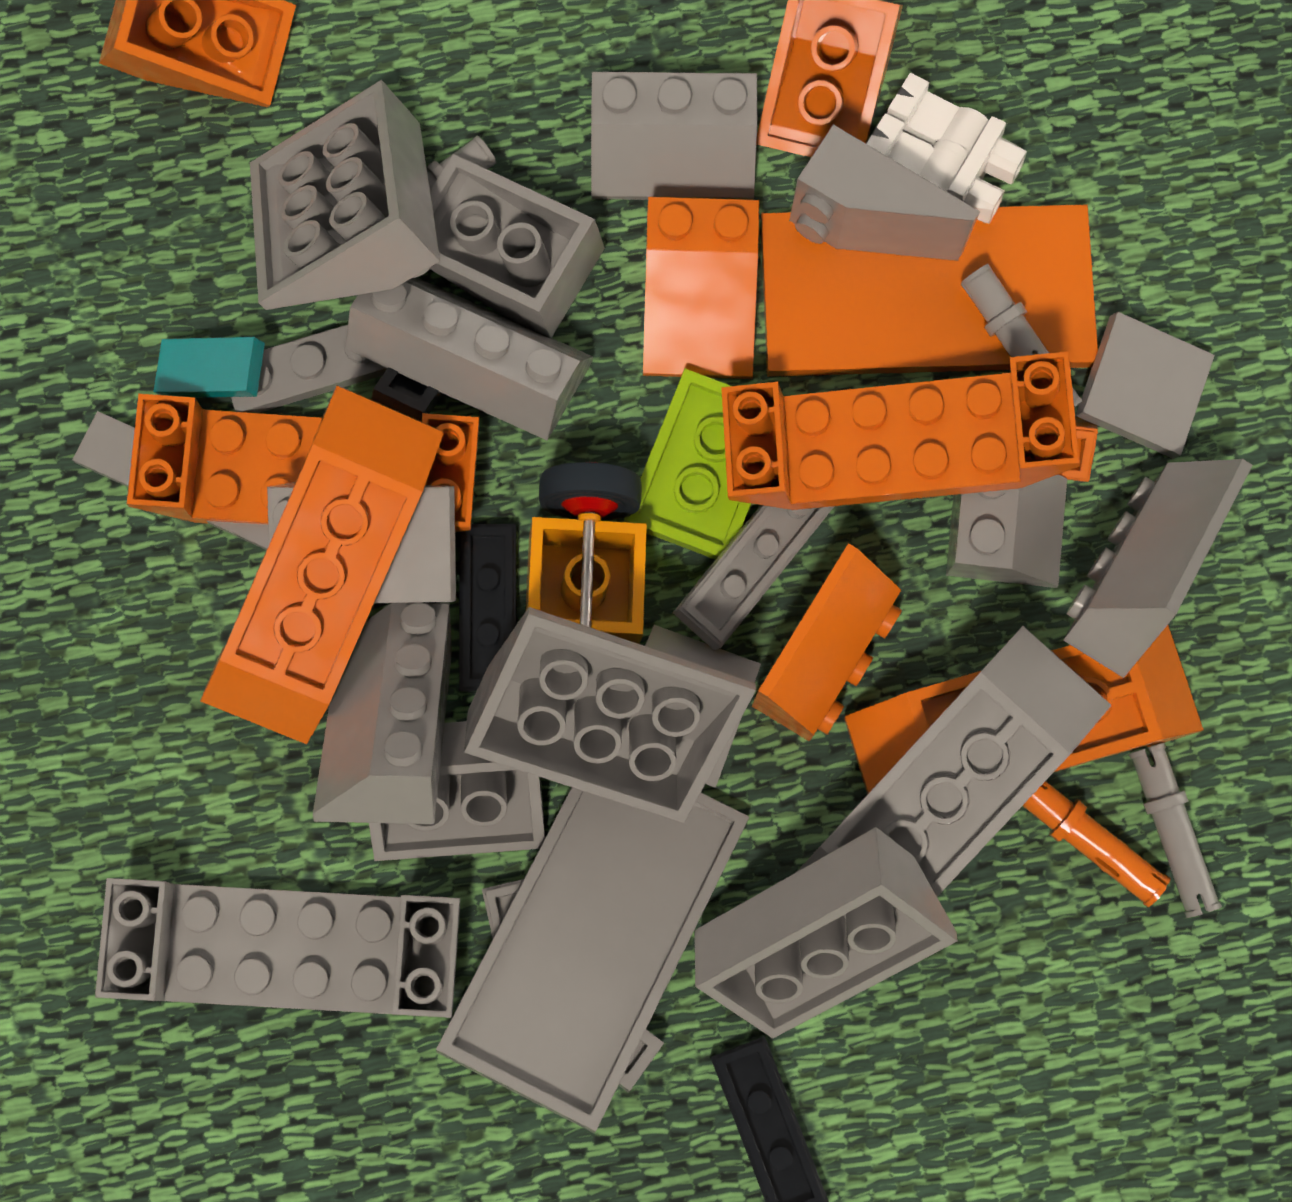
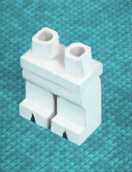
(948, 146)

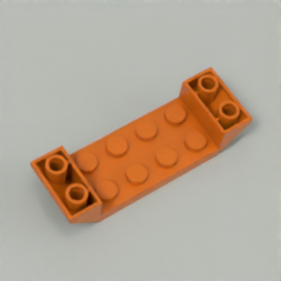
(901, 437)
(221, 462)
(323, 566)
(1145, 709)

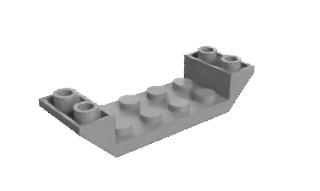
(978, 760)
(278, 948)

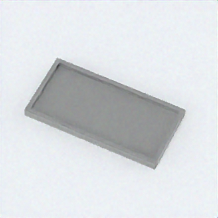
(589, 950)

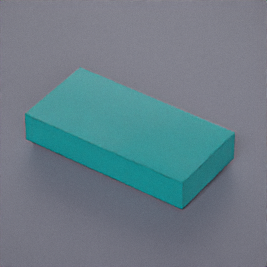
(209, 367)

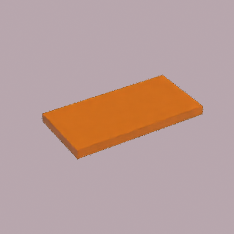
(909, 313)

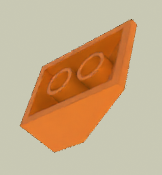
(202, 44)
(827, 72)
(700, 287)

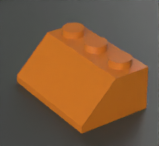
(829, 646)

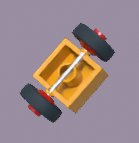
(589, 566)

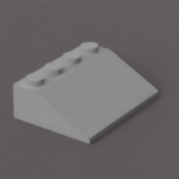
(343, 205)
(604, 714)

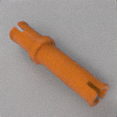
(1095, 842)

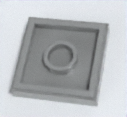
(1145, 385)

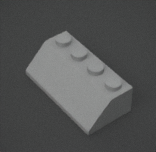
(468, 353)
(1153, 560)
(388, 720)
(822, 935)

